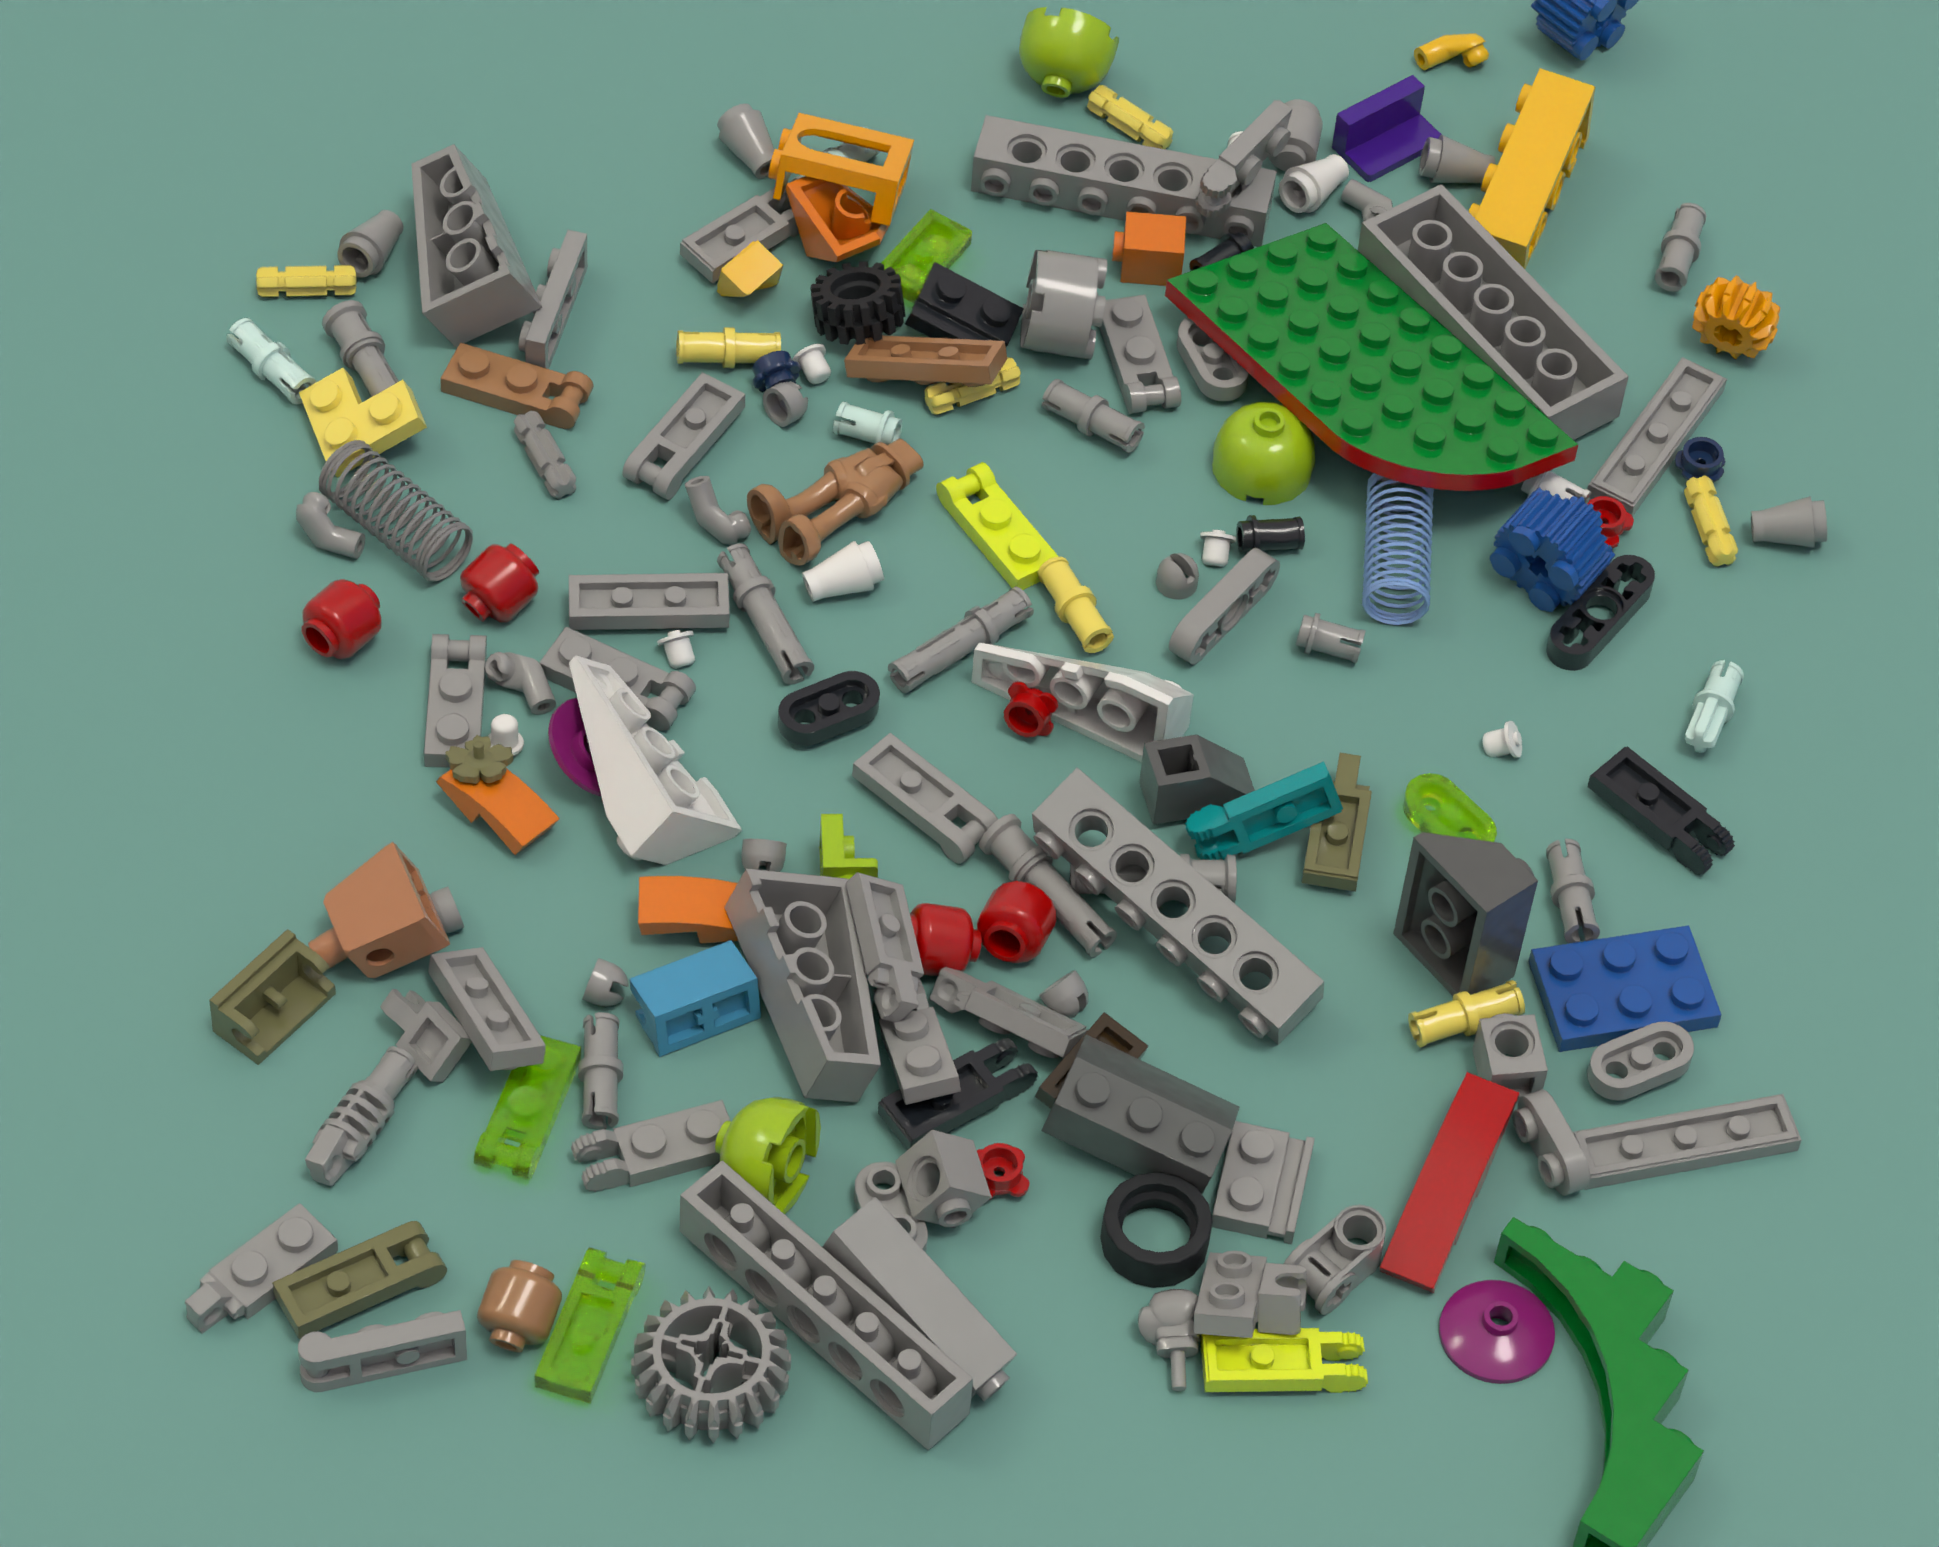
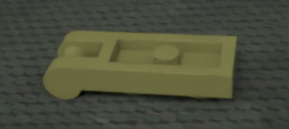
(358, 1278)

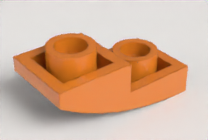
(505, 805)
(685, 905)

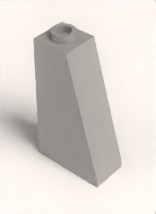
(911, 1283)

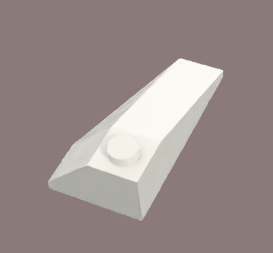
(1094, 699)
(642, 784)

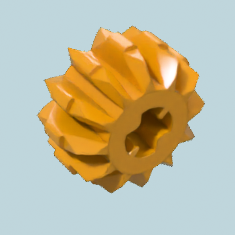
(1736, 317)

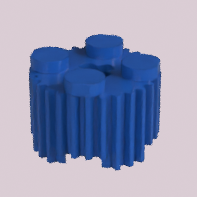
(1582, 24)
(1552, 549)

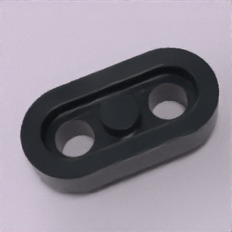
(826, 709)

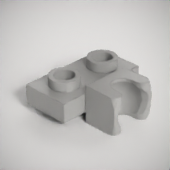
(1248, 1290)

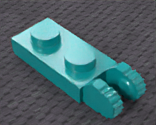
(1264, 814)

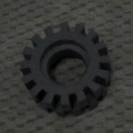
(858, 302)

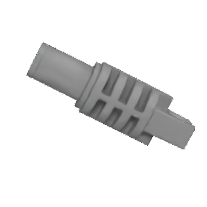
(359, 1117)

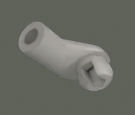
(322, 532)
(523, 675)

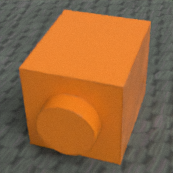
(1150, 248)

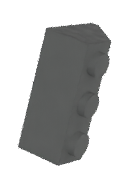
(1465, 910)
(1140, 1116)

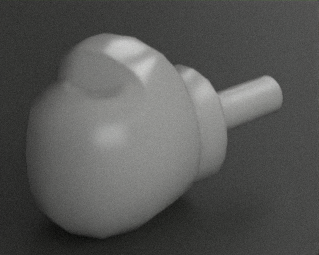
(1170, 1327)

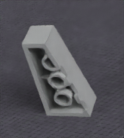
(465, 251)
(811, 977)

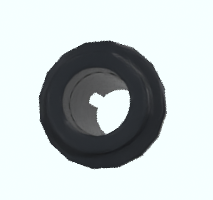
(1230, 245)
(1270, 534)

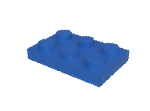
(1623, 984)

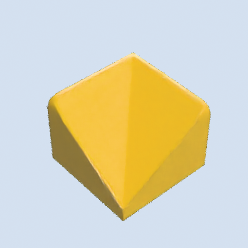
(749, 271)

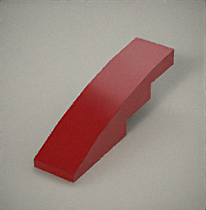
(1449, 1182)

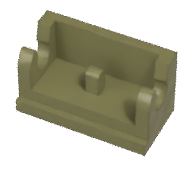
(271, 997)

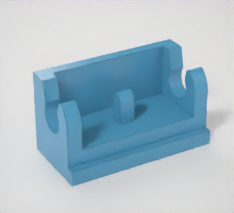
(696, 998)

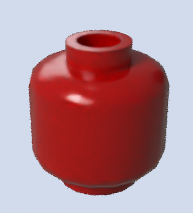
(499, 583)
(341, 619)
(1016, 921)
(945, 937)

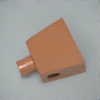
(381, 917)

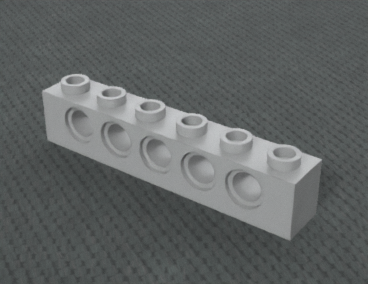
(1110, 178)
(1084, 806)
(825, 1305)

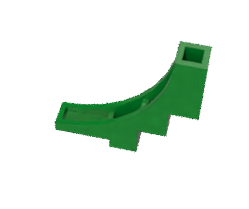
(1636, 1384)

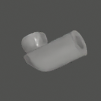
(1365, 199)
(711, 517)

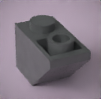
(1188, 775)

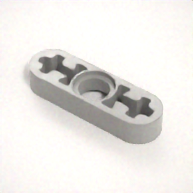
(1224, 606)

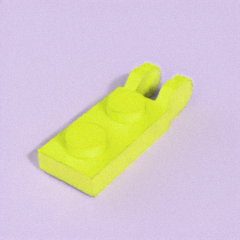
(1282, 1362)

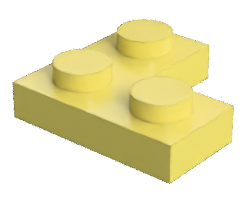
(342, 417)

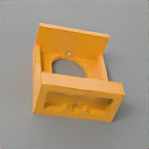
(885, 180)

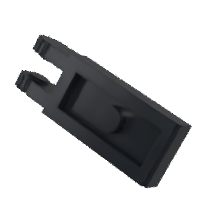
(1661, 809)
(978, 1094)

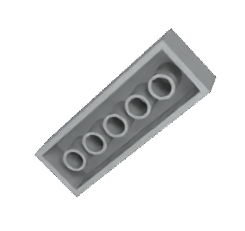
(1495, 309)

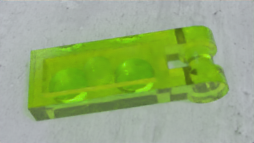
(528, 1110)
(588, 1326)

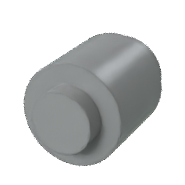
(1305, 136)

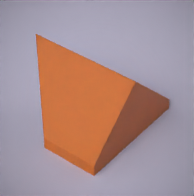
(832, 219)

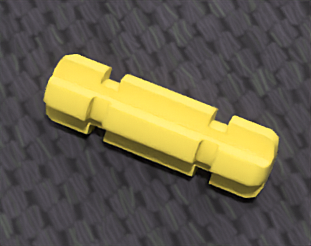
(1129, 118)
(306, 281)
(941, 397)
(1710, 521)

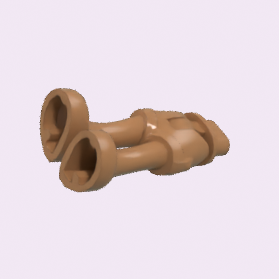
(857, 484)

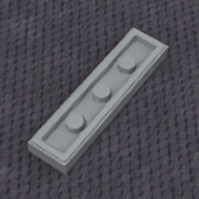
(1658, 435)
(1688, 1140)

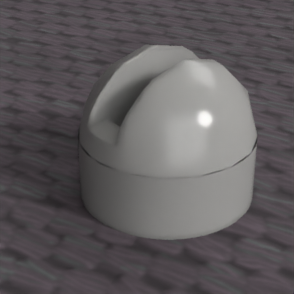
(784, 403)
(1171, 579)
(763, 853)
(447, 910)
(600, 984)
(1066, 995)

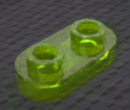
(1454, 811)

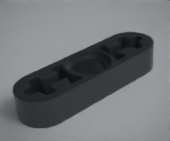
(1599, 632)

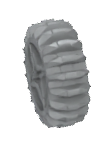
(735, 1385)

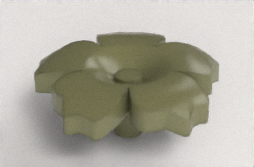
(479, 760)

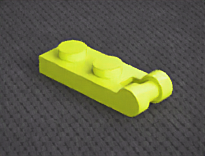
(996, 525)

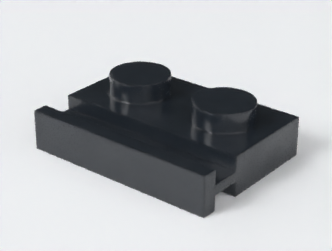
(961, 309)

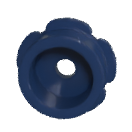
(774, 369)
(1701, 458)

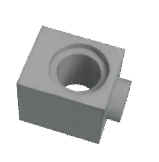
(1516, 1037)
(943, 1179)

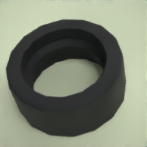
(1165, 1193)

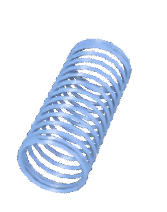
(1374, 502)

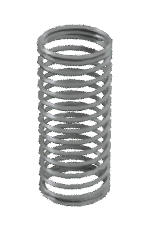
(432, 541)

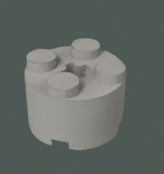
(1063, 303)

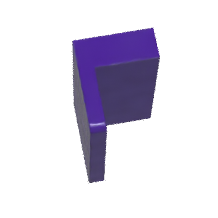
(1383, 130)

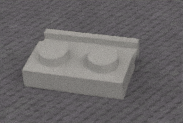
(1262, 1182)

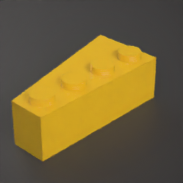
(1534, 161)

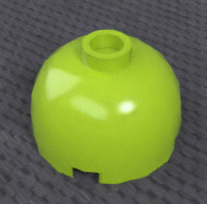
(1066, 50)
(1264, 454)
(769, 1147)

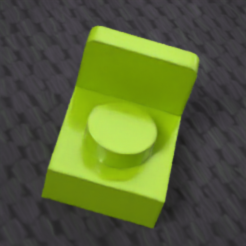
(838, 851)

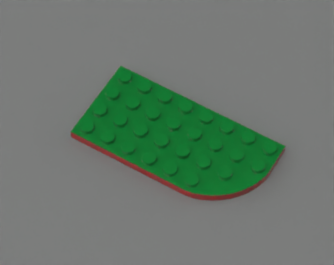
(1368, 366)

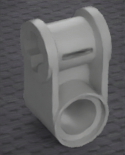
(1335, 1263)

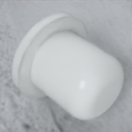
(813, 363)
(1216, 547)
(678, 648)
(505, 732)
(1503, 741)

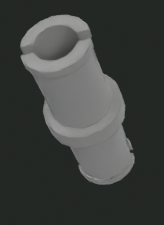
(1680, 247)
(1093, 415)
(1572, 891)
(600, 1071)

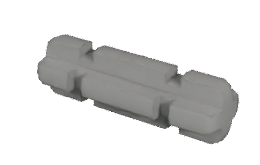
(545, 454)

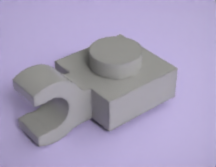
(430, 1033)

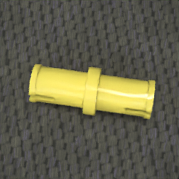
(725, 346)
(1075, 604)
(1464, 1013)

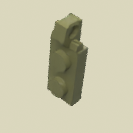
(1338, 841)

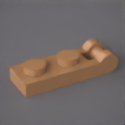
(516, 385)

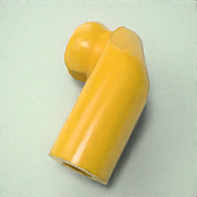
(1450, 46)

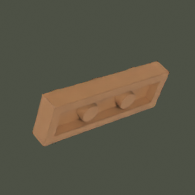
(927, 360)

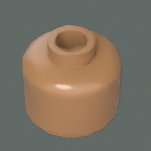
(519, 1305)

